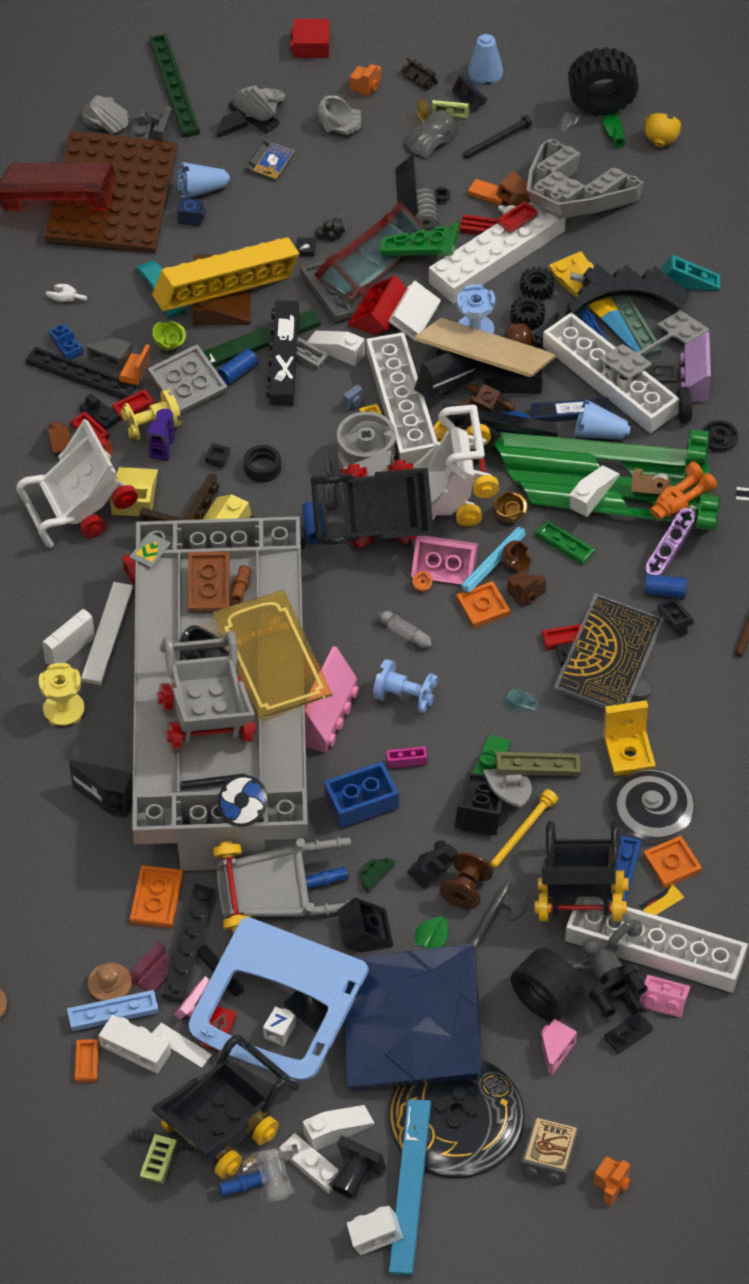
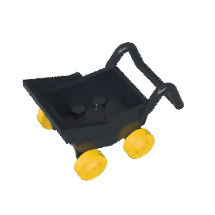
(582, 870)
(224, 1109)

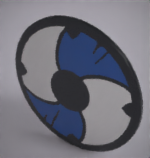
(242, 800)

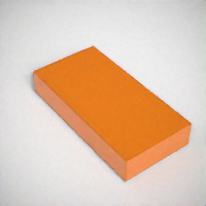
(485, 191)
(86, 1061)

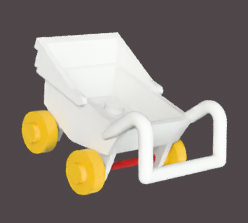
(452, 467)

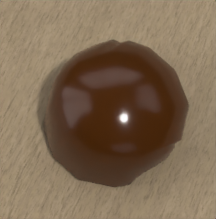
(520, 333)
(515, 556)

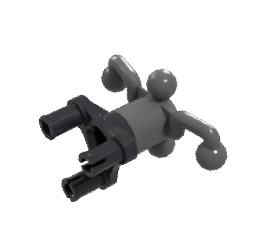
(613, 978)

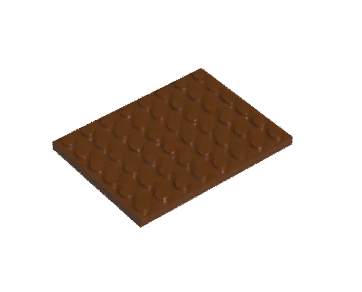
(137, 198)

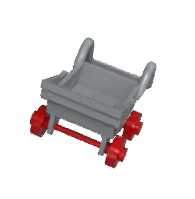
(205, 693)

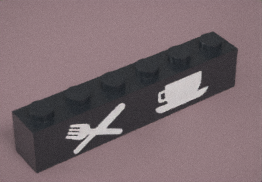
(284, 353)

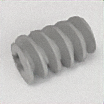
(426, 208)

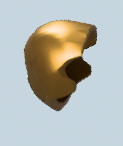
(509, 507)

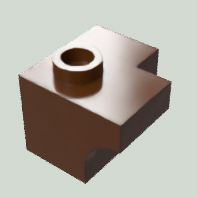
(526, 587)

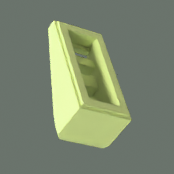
(150, 1176)

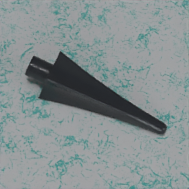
(539, 334)

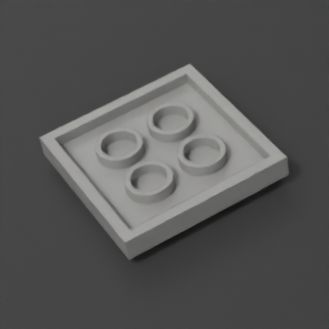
(188, 377)

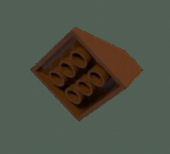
(223, 310)

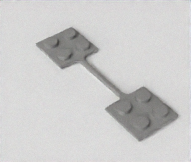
(630, 363)

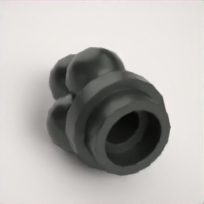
(330, 229)

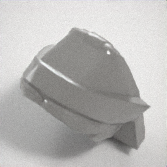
(257, 102)
(105, 114)
(338, 116)

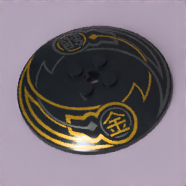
(474, 1139)

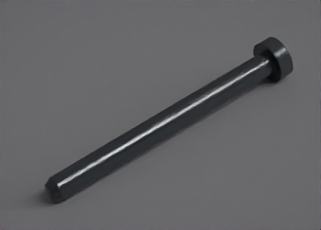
(525, 122)

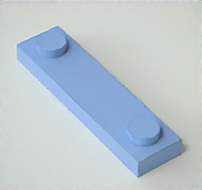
(100, 1012)

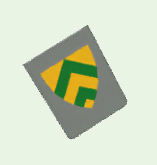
(150, 549)

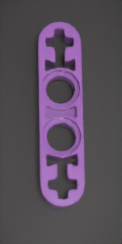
(667, 541)

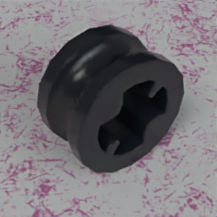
(442, 191)

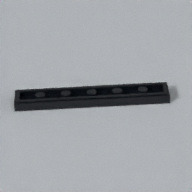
(79, 373)
(509, 422)

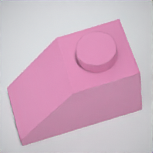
(557, 1043)

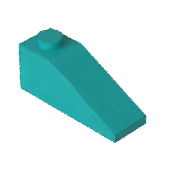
(690, 275)

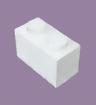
(374, 1230)

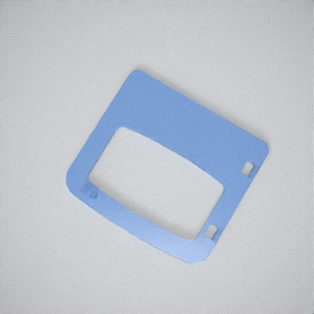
(292, 962)

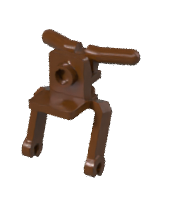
(486, 399)

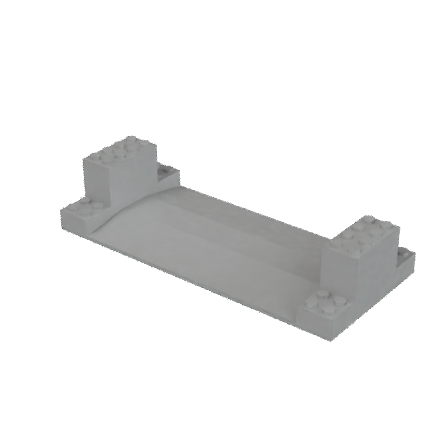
(278, 747)

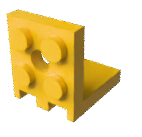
(625, 732)

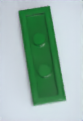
(565, 542)

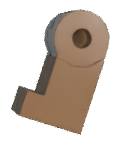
(649, 483)

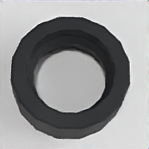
(258, 452)

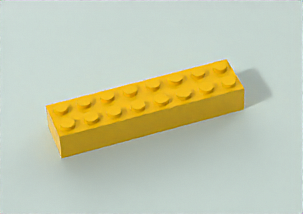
(225, 274)

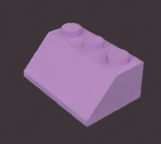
(697, 368)

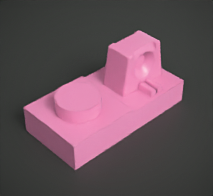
(188, 1004)

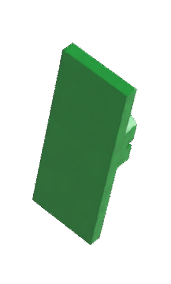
(487, 756)

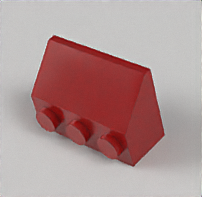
(378, 306)

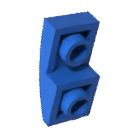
(65, 341)

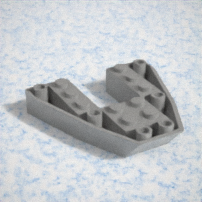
(566, 197)

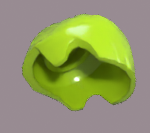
(168, 335)

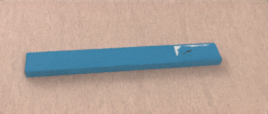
(410, 1186)

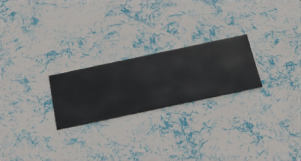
(407, 185)

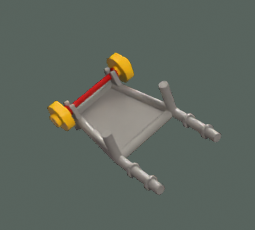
(268, 882)

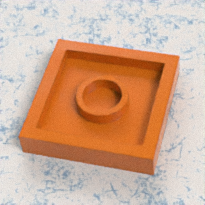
(483, 604)
(672, 861)

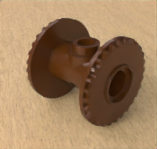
(461, 891)

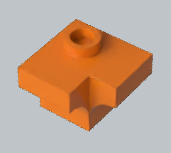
(366, 79)
(612, 1178)

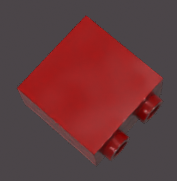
(310, 38)

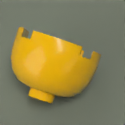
(661, 129)

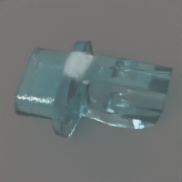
(520, 698)

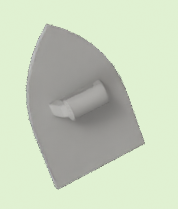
(509, 787)

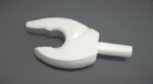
(66, 294)

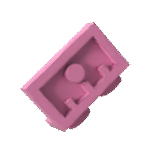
(665, 996)

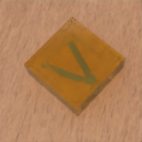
(423, 109)

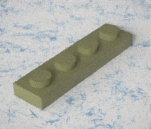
(538, 764)

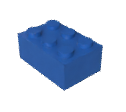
(361, 794)

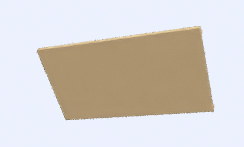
(485, 347)

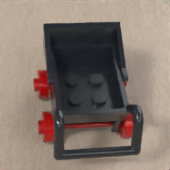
(383, 504)

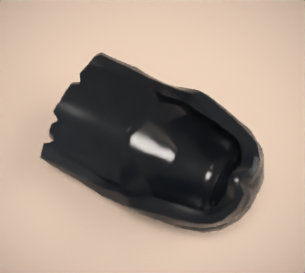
(197, 633)

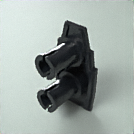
(433, 864)

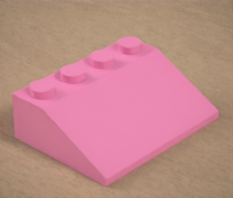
(326, 715)

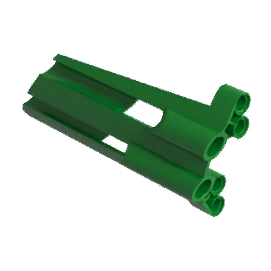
(554, 466)

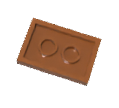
(208, 581)

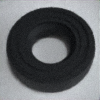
(685, 404)

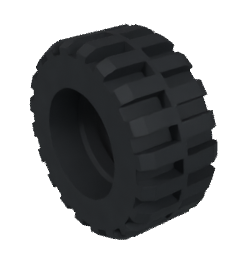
(602, 65)

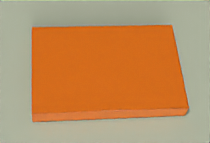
(156, 896)

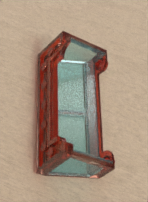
(361, 260)

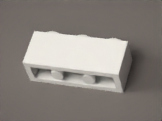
(135, 1043)

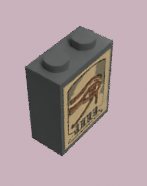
(550, 1149)

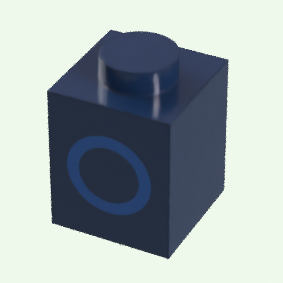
(191, 212)

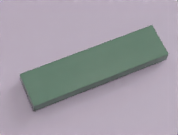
(637, 326)

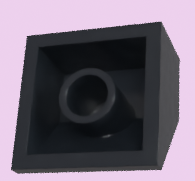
(364, 926)

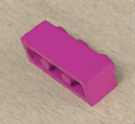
(406, 757)

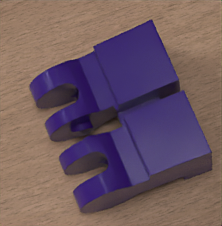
(161, 435)

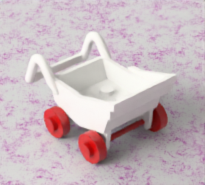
(79, 486)

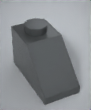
(110, 352)

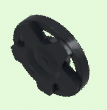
(721, 437)

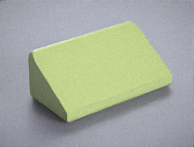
(455, 109)

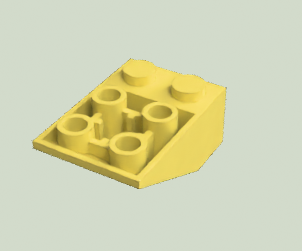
(144, 483)

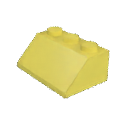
(228, 508)

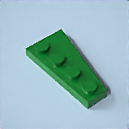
(433, 242)

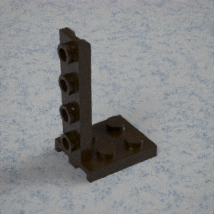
(196, 510)

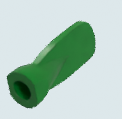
(614, 130)

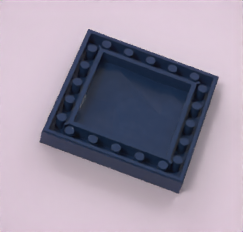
(415, 1020)

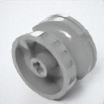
(363, 437)

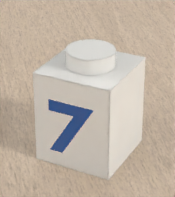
(279, 1026)

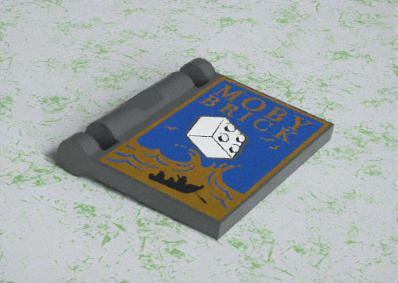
(270, 160)

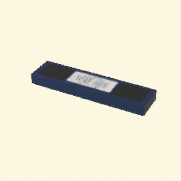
(564, 409)

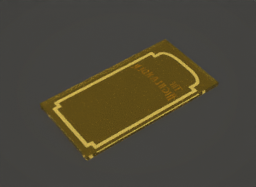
(273, 654)

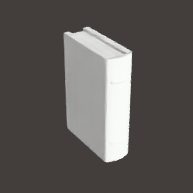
(414, 310)
(69, 638)

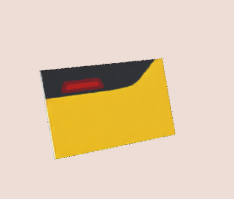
(662, 901)

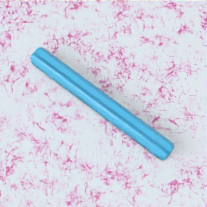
(491, 561)

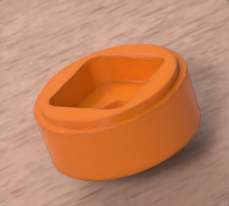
(422, 581)

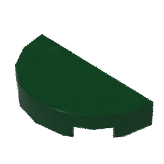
(375, 871)

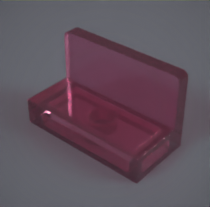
(152, 968)

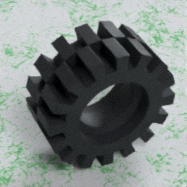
(537, 275)
(531, 305)

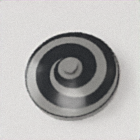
(652, 806)

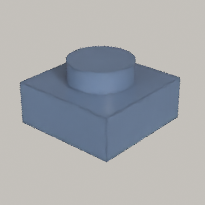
(353, 398)

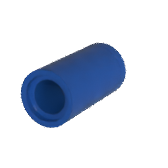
(237, 366)
(308, 518)
(665, 586)

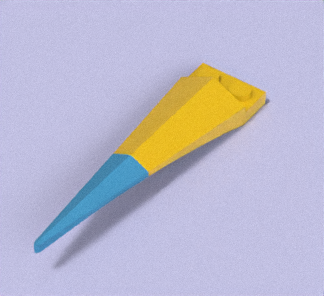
(604, 309)

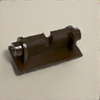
(415, 69)

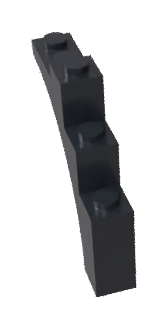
(652, 286)

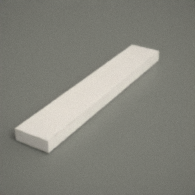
(107, 633)

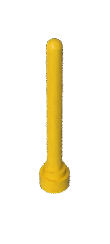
(547, 799)

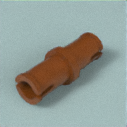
(240, 584)

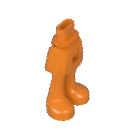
(672, 497)

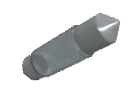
(405, 629)

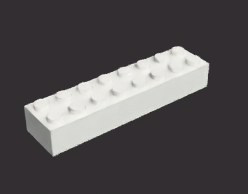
(493, 253)
(638, 397)
(402, 405)
(663, 945)

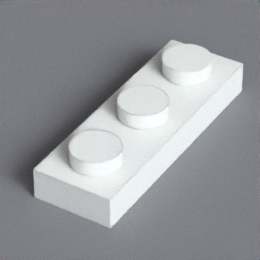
(312, 1163)

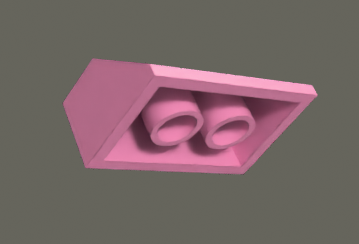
(444, 558)

